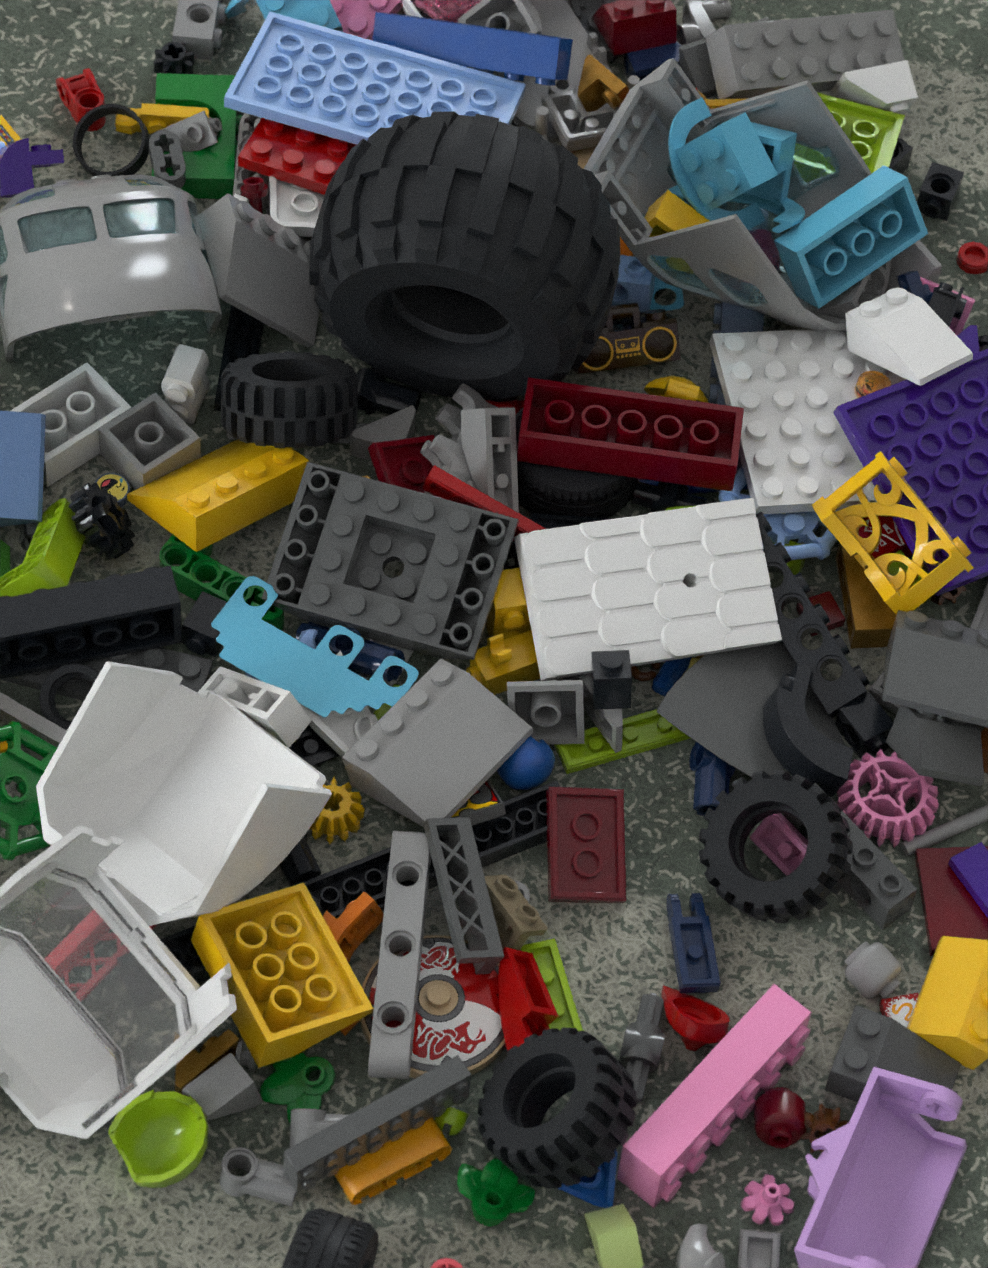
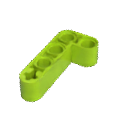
(49, 555)

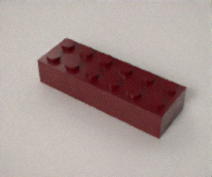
(630, 434)

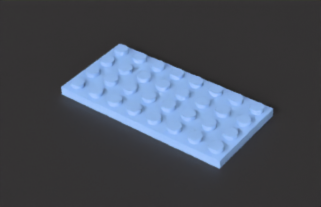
(354, 84)

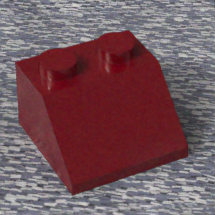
(637, 24)

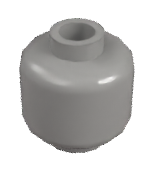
(873, 970)

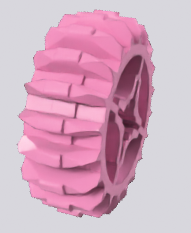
(883, 808)

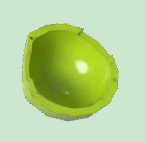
(160, 1137)

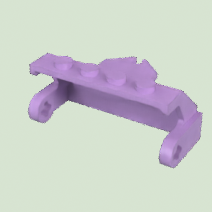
(881, 1177)

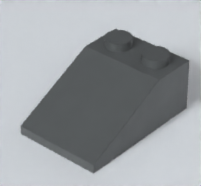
(888, 1045)

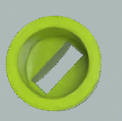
(453, 1117)

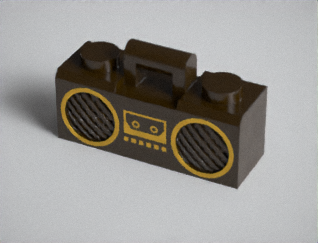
(636, 343)

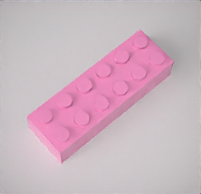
(714, 1096)

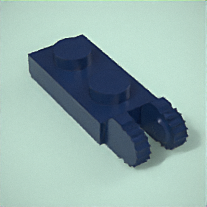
(692, 946)

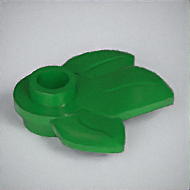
(291, 1083)
(493, 1185)

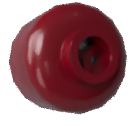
(779, 1116)

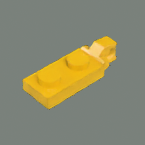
(155, 117)

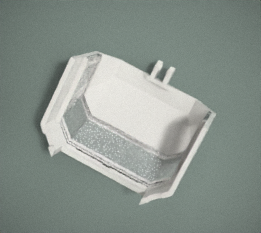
(89, 992)

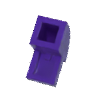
(17, 165)

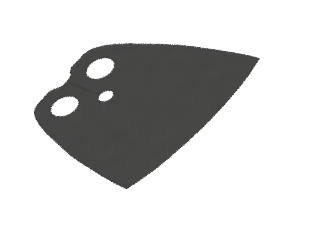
(723, 704)

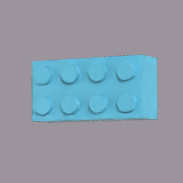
(851, 236)

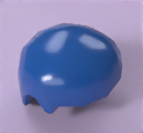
(528, 765)

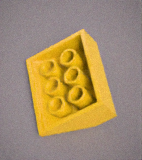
(222, 491)
(284, 971)

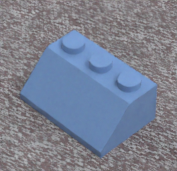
(21, 467)

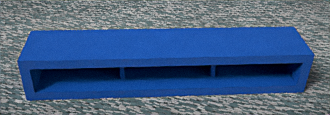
(478, 46)

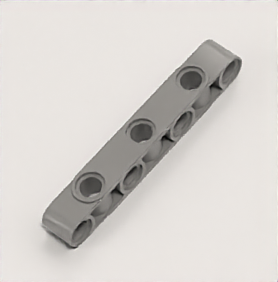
(399, 975)

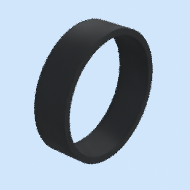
(97, 113)

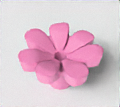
(767, 1200)

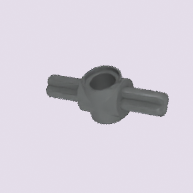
(643, 1042)

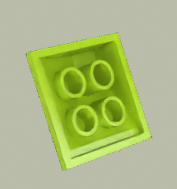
(869, 129)

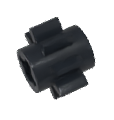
(173, 59)

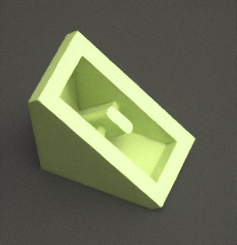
(614, 1238)

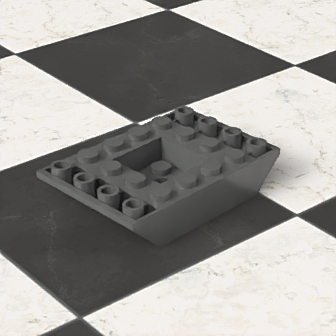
(353, 526)

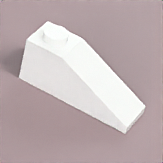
(263, 703)

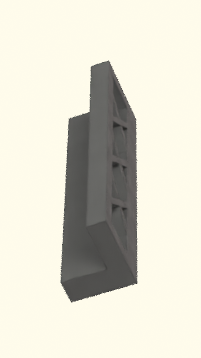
(470, 890)

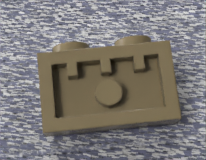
(512, 912)

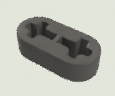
(173, 159)

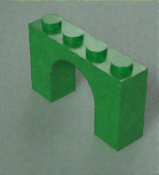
(212, 169)

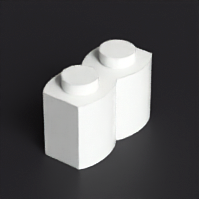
(186, 382)

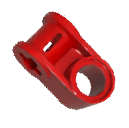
(81, 95)

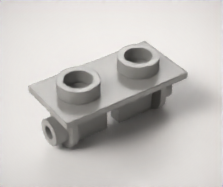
(195, 132)

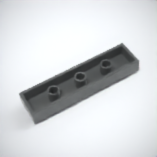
(376, 1124)

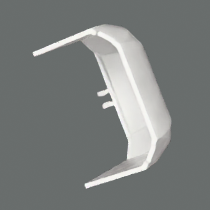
(187, 786)

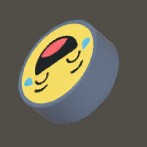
(116, 485)

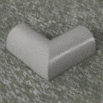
(572, 124)

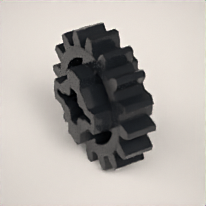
(102, 520)

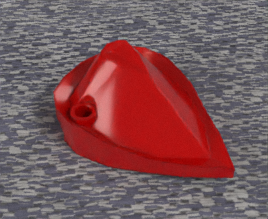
(694, 1019)

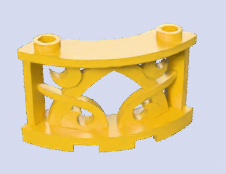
(844, 524)

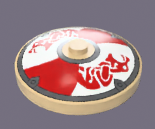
(453, 1011)

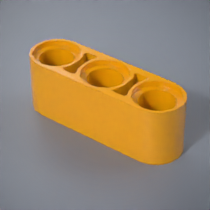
(393, 1161)

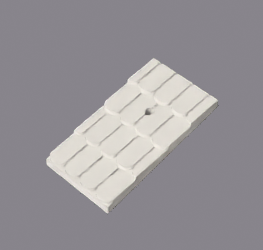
(648, 586)

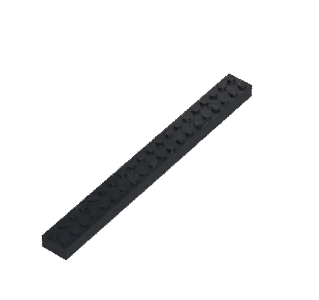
(496, 839)

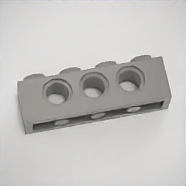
(198, 25)

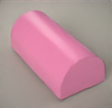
(780, 842)

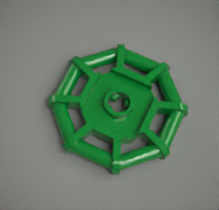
(26, 772)

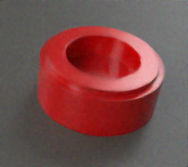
(973, 258)

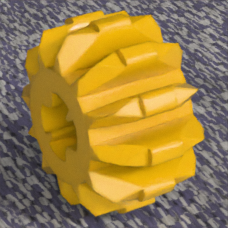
(345, 815)

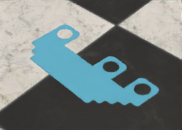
(312, 676)

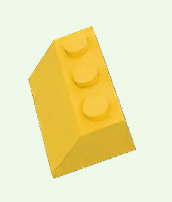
(955, 1001)

